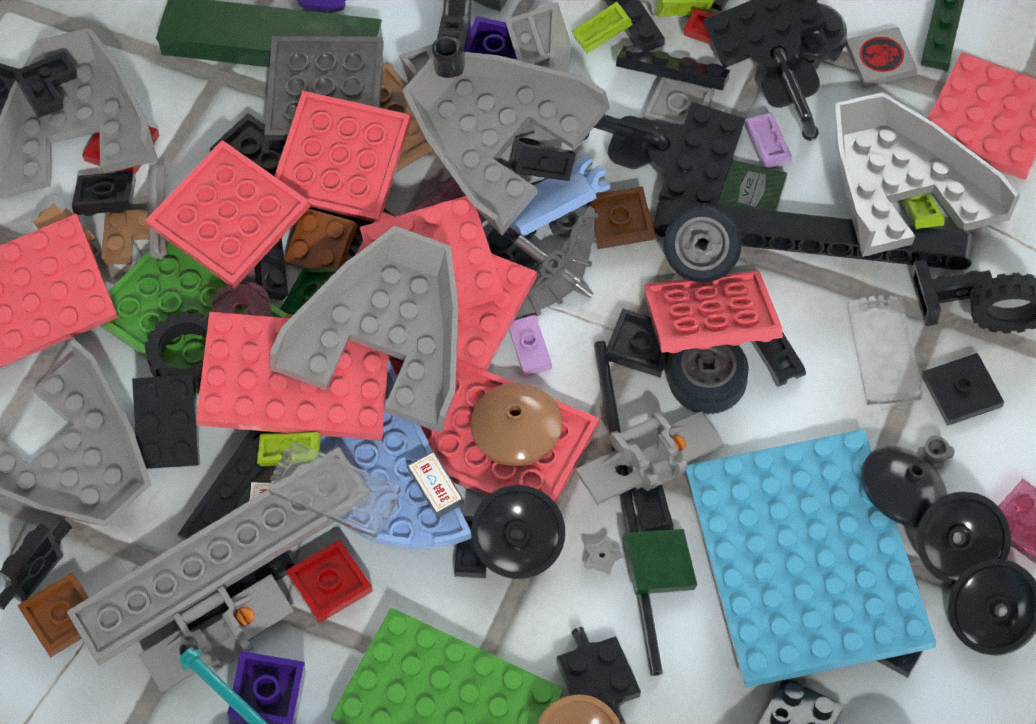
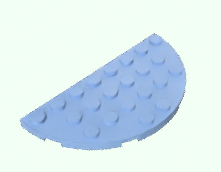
(401, 444)

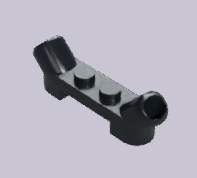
(452, 38)

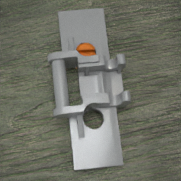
(654, 465)
(221, 642)

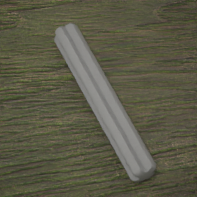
(156, 196)

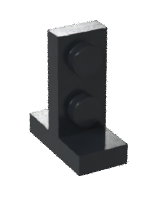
(942, 289)

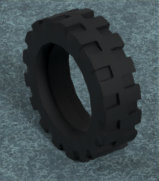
(999, 289)
(167, 331)

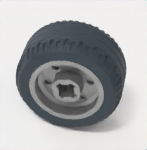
(682, 241)
(708, 378)

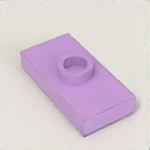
(768, 140)
(530, 345)

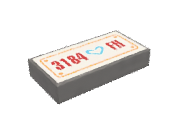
(435, 484)

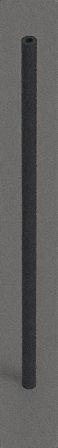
(628, 509)

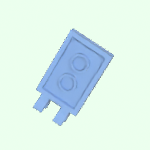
(560, 197)

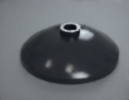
(901, 483)
(522, 510)
(982, 529)
(977, 602)

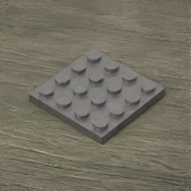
(320, 65)

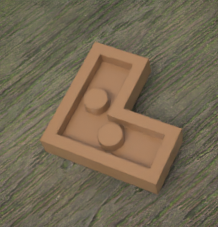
(120, 233)

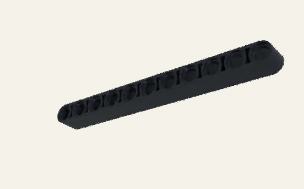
(828, 236)

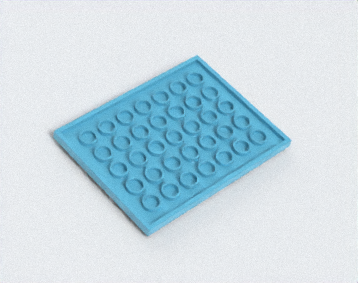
(806, 560)

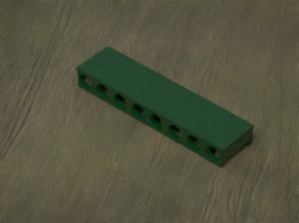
(245, 31)

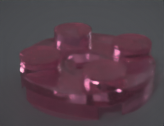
(251, 295)

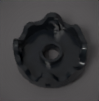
(828, 42)

